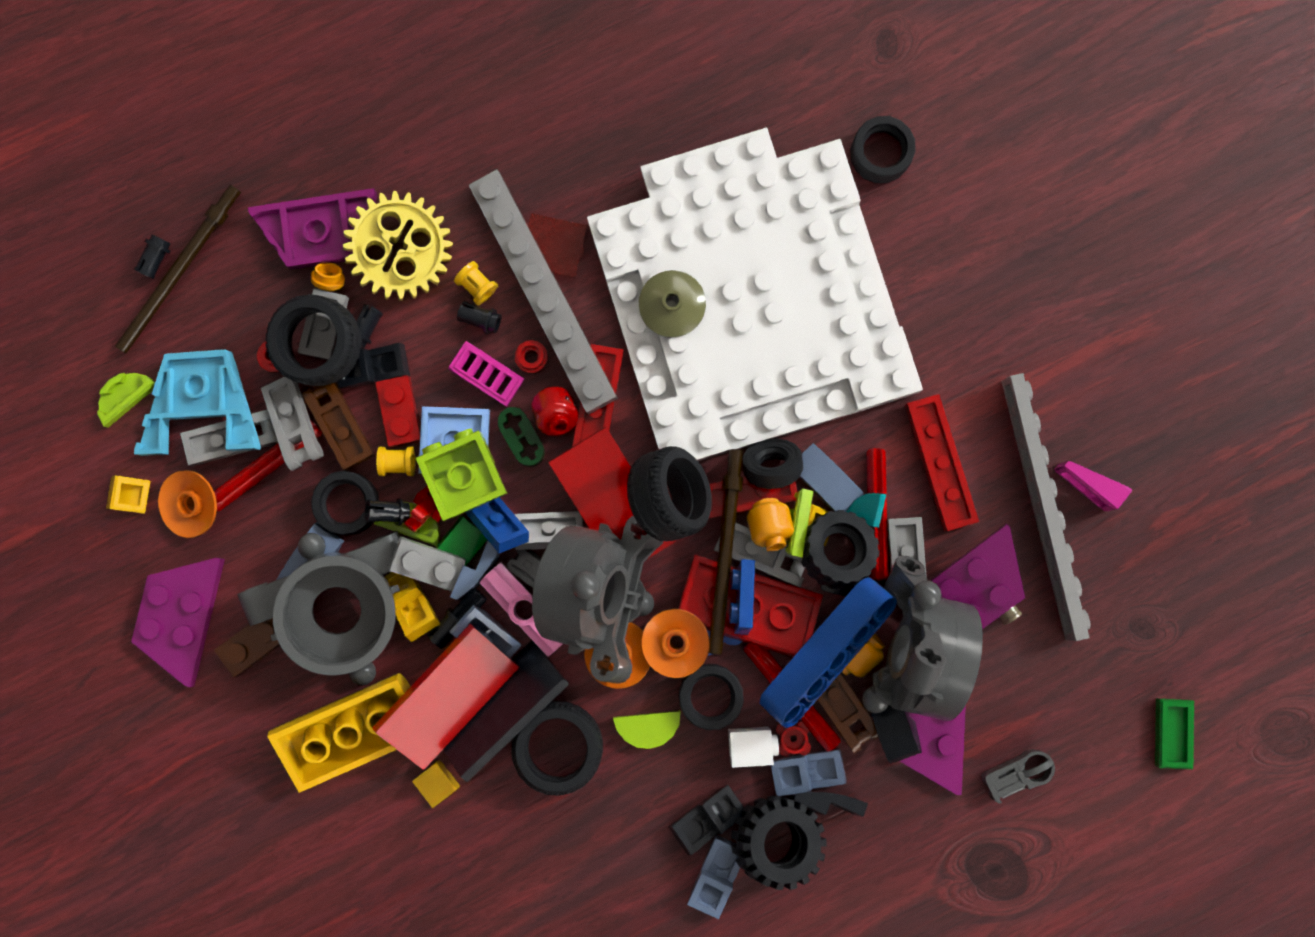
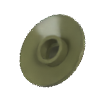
(674, 320)

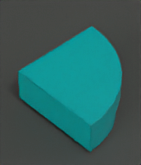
(869, 507)

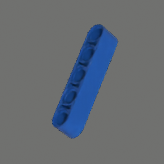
(827, 652)

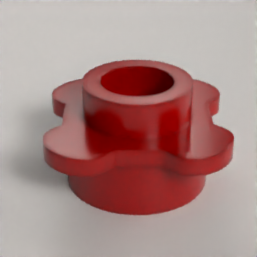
(800, 745)

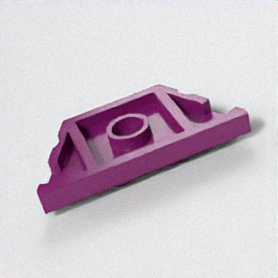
(311, 228)
(985, 577)
(177, 617)
(941, 750)

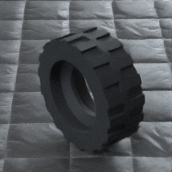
(864, 544)

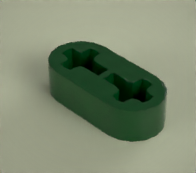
(527, 432)

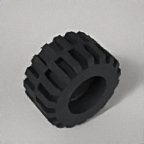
(805, 845)

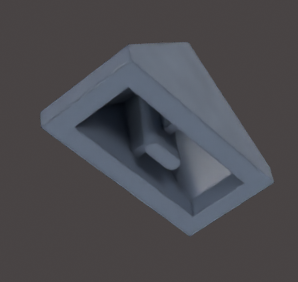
(489, 628)

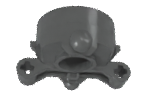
(592, 591)
(292, 602)
(932, 652)

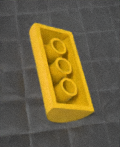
(337, 734)

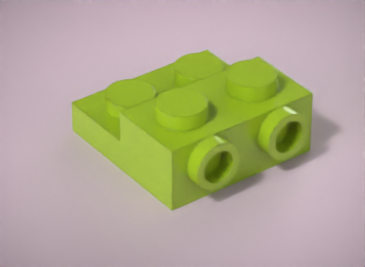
(461, 474)

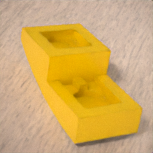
(412, 607)

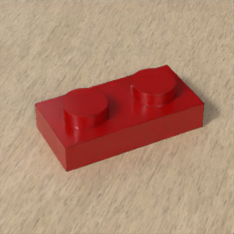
(398, 411)

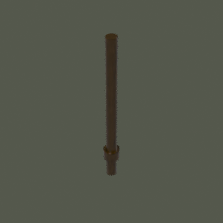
(216, 216)
(732, 484)

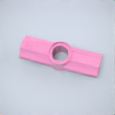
(508, 592)

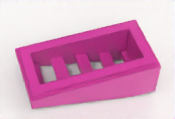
(461, 359)
(1099, 489)

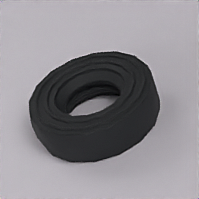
(777, 476)

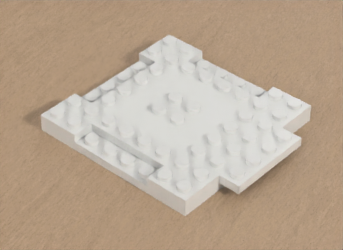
(790, 289)

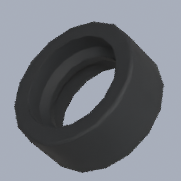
(893, 127)
(321, 494)
(729, 715)

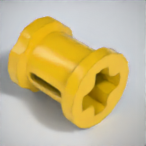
(475, 283)
(396, 461)

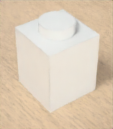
(752, 746)

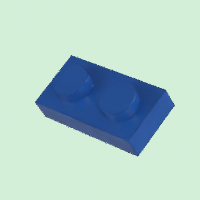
(499, 525)
(743, 582)

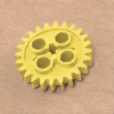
(370, 232)

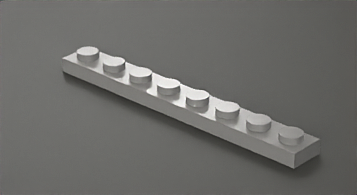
(543, 292)
(1048, 519)

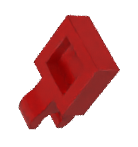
(423, 511)

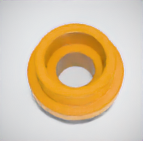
(327, 277)

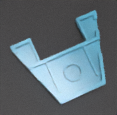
(198, 387)

